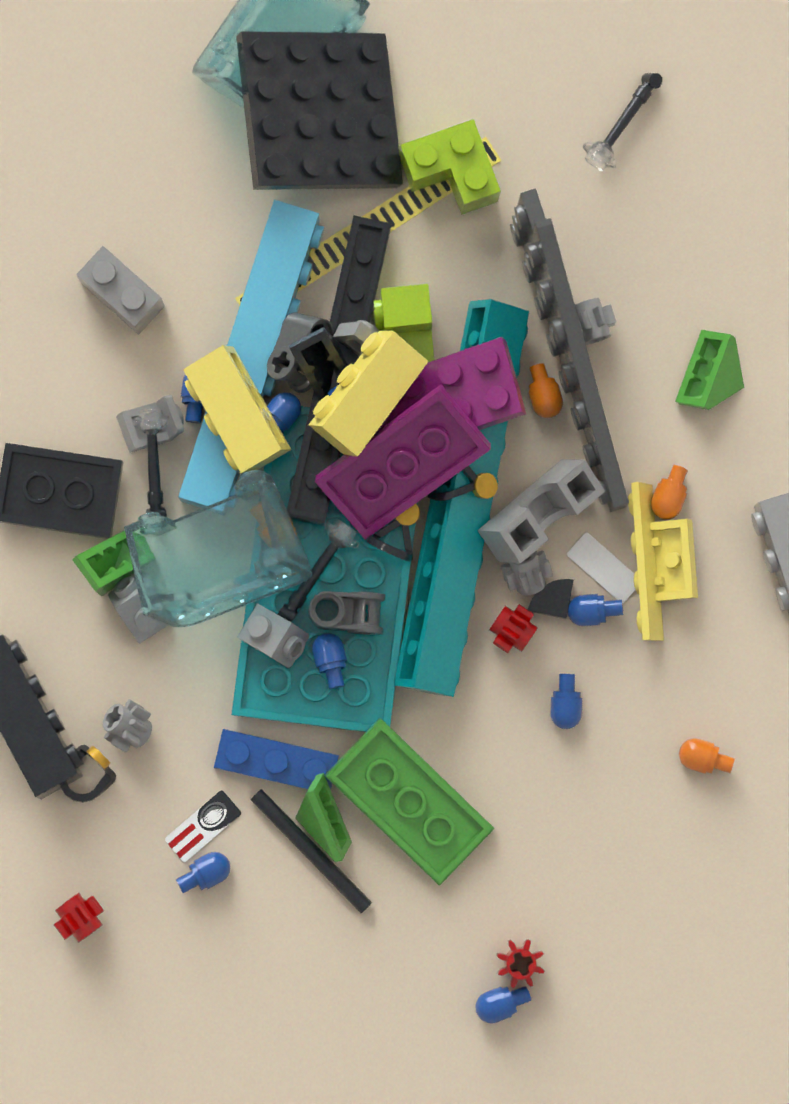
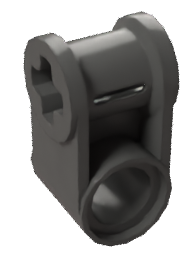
(293, 329)
(350, 612)

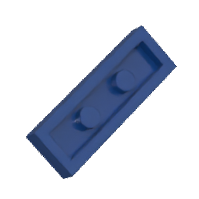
(272, 759)

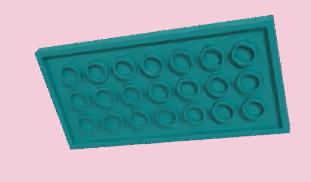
(301, 693)

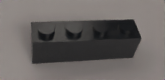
(32, 729)

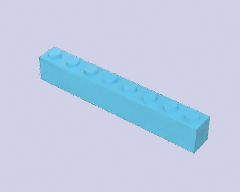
(264, 306)

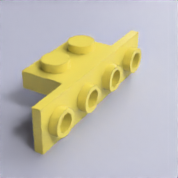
(663, 561)

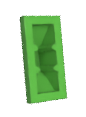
(712, 371)
(106, 563)
(323, 820)

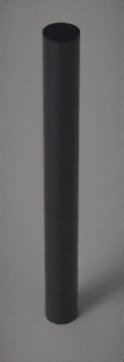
(311, 851)

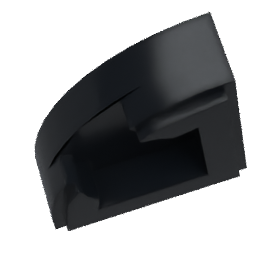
(553, 599)

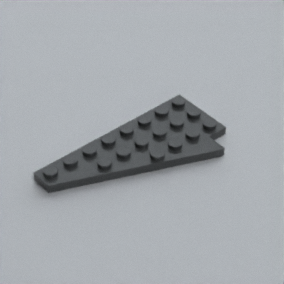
(565, 338)

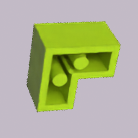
(456, 156)
(408, 314)

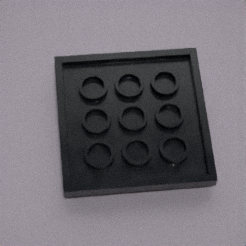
(319, 110)

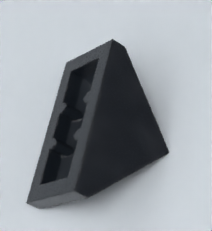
(319, 360)

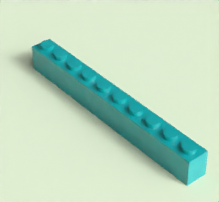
(450, 542)

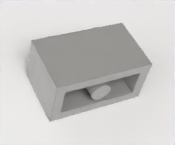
(120, 290)

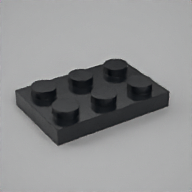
(59, 490)

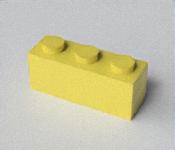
(367, 392)
(235, 410)

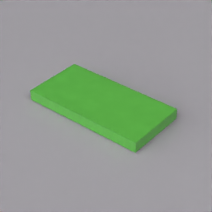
(409, 801)

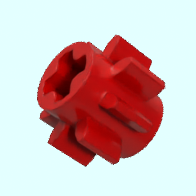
(513, 628)
(78, 917)
(515, 973)

